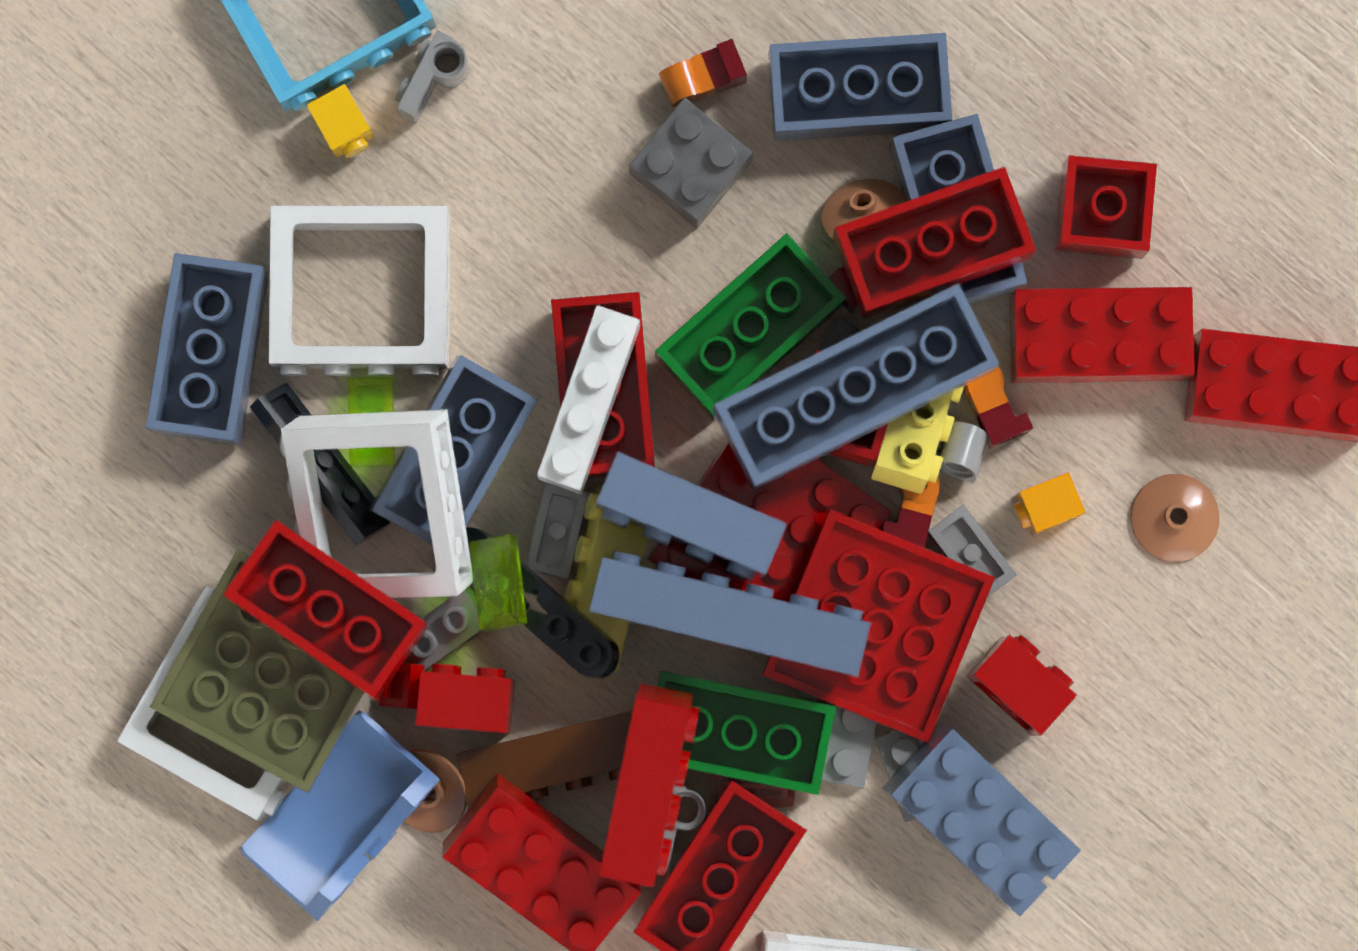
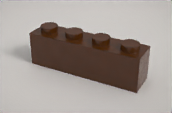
(549, 758)

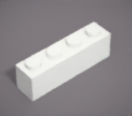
(589, 399)

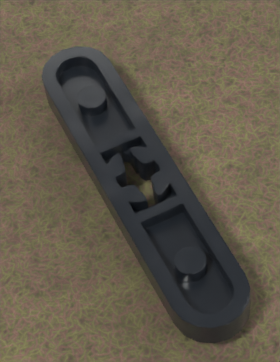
(564, 626)

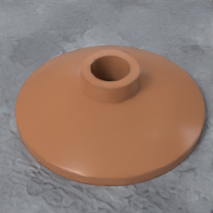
(857, 201)
(1152, 517)
(443, 804)

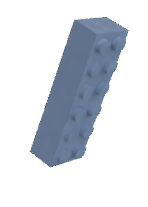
(855, 387)
(730, 616)

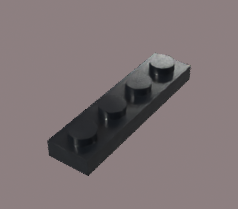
(339, 484)

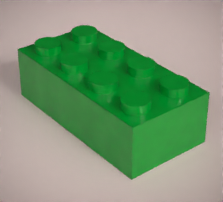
(750, 325)
(756, 734)

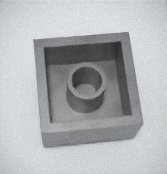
(691, 162)

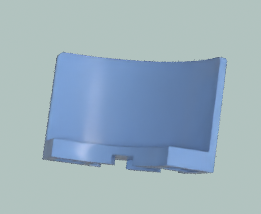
(354, 808)

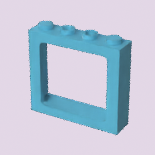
(300, 93)

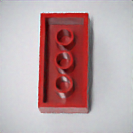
(934, 242)
(1101, 335)
(1274, 385)
(630, 418)
(326, 610)
(646, 783)
(538, 866)
(721, 875)

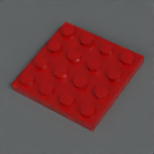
(796, 499)
(918, 631)

